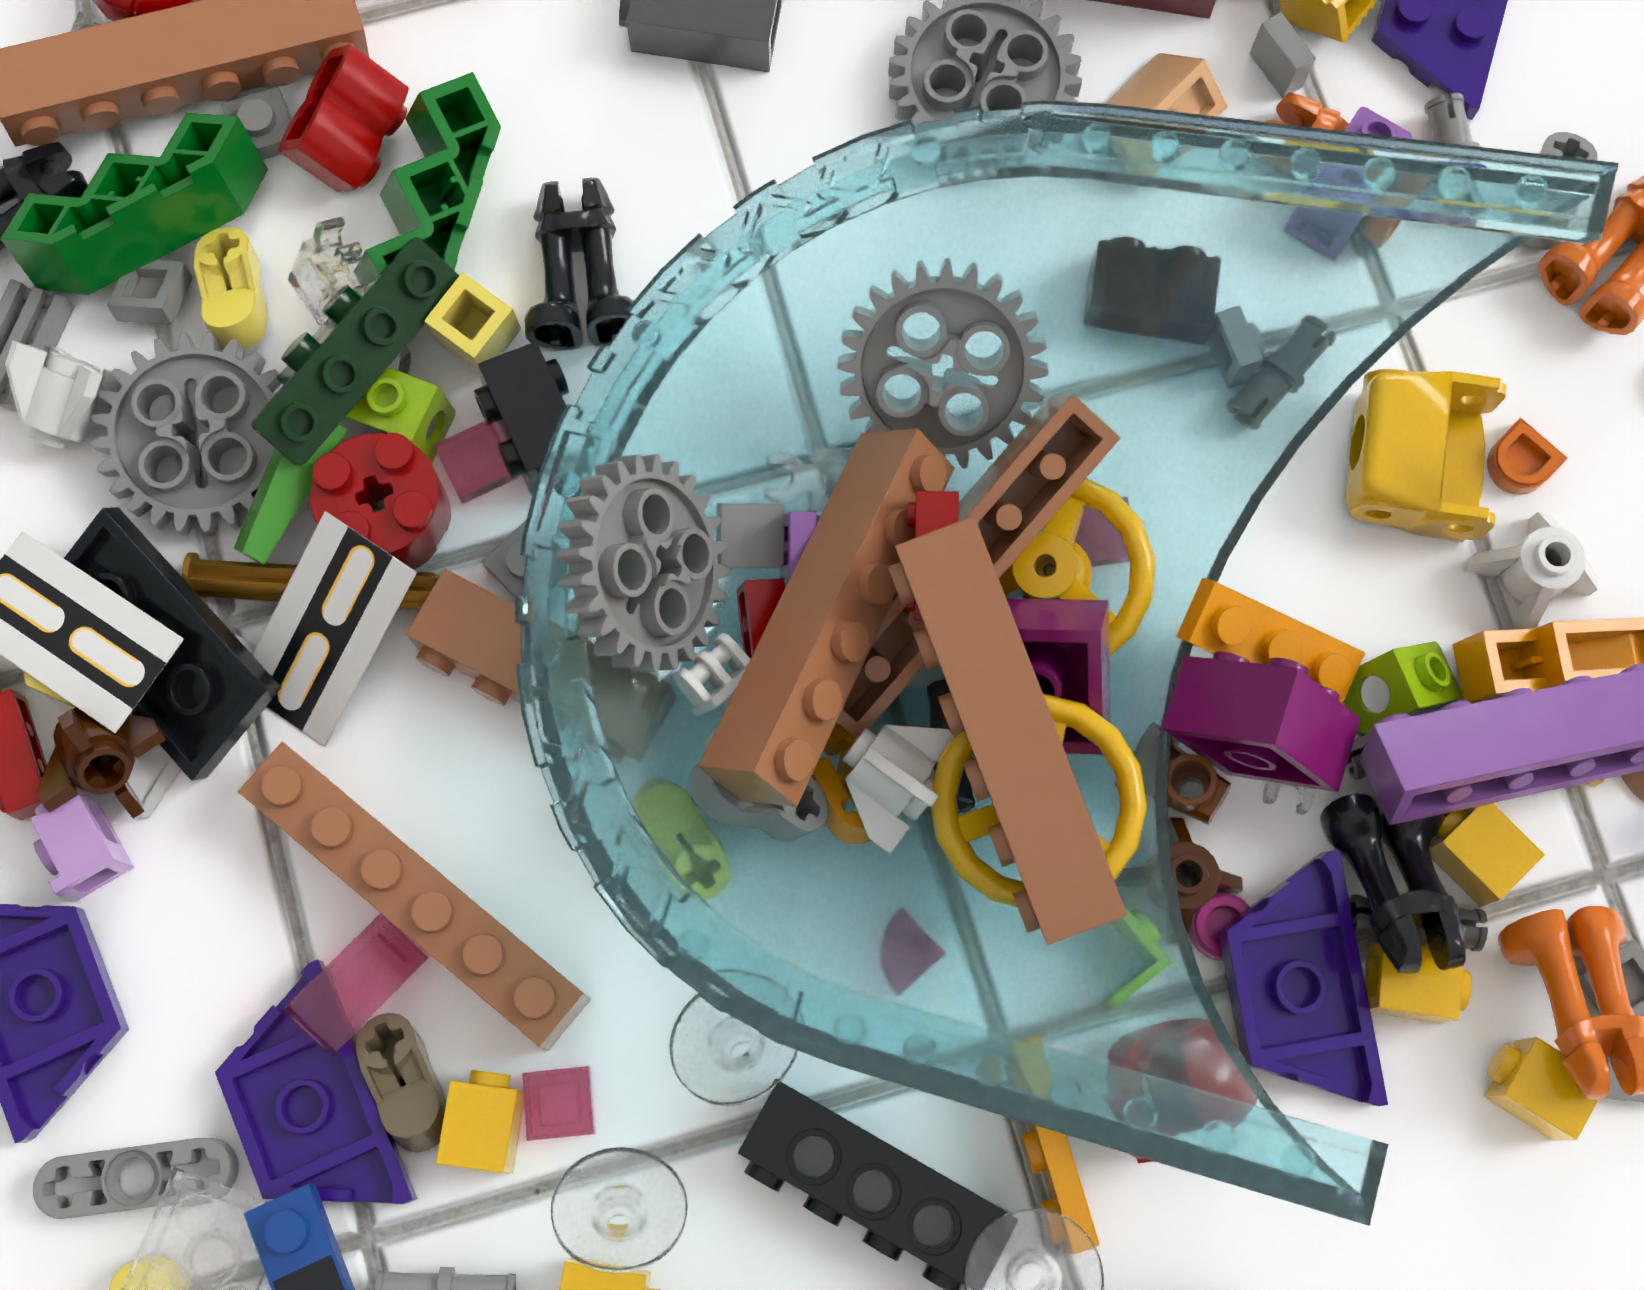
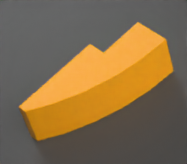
(1546, 655)

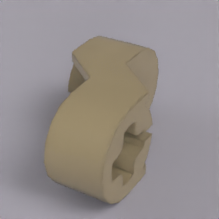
(393, 1051)

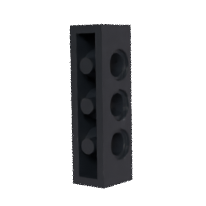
(793, 1117)

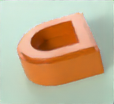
(1523, 459)

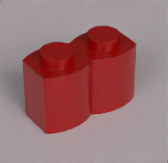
(345, 120)

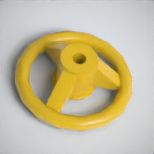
(1060, 568)
(956, 831)

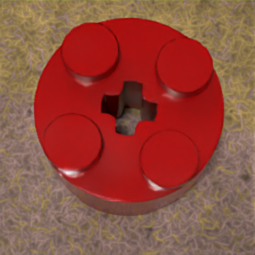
(390, 469)

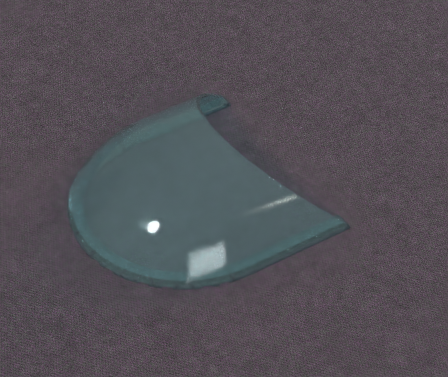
(1211, 310)

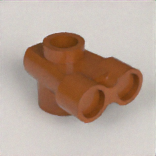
(1195, 768)

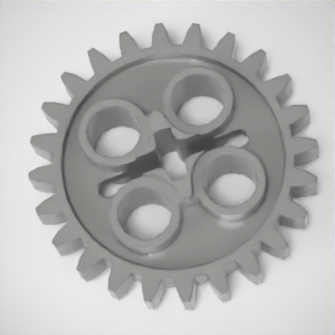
(934, 59)
(961, 310)
(141, 444)
(642, 563)

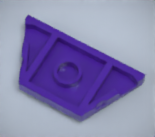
(1443, 42)
(1303, 986)
(53, 1012)
(309, 1114)

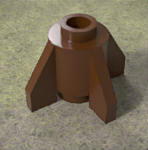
(96, 759)
(1201, 867)

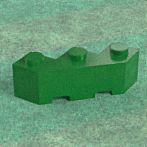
(440, 191)
(138, 207)

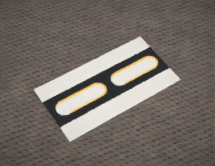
(330, 625)
(78, 633)

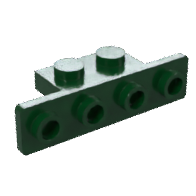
(351, 350)

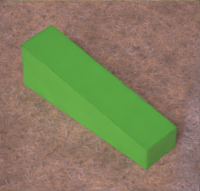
(278, 500)

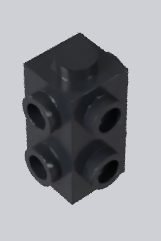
(526, 402)

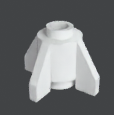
(57, 394)
(1538, 568)
(892, 776)

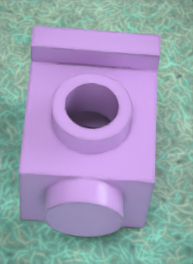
(79, 847)

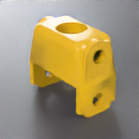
(1422, 452)

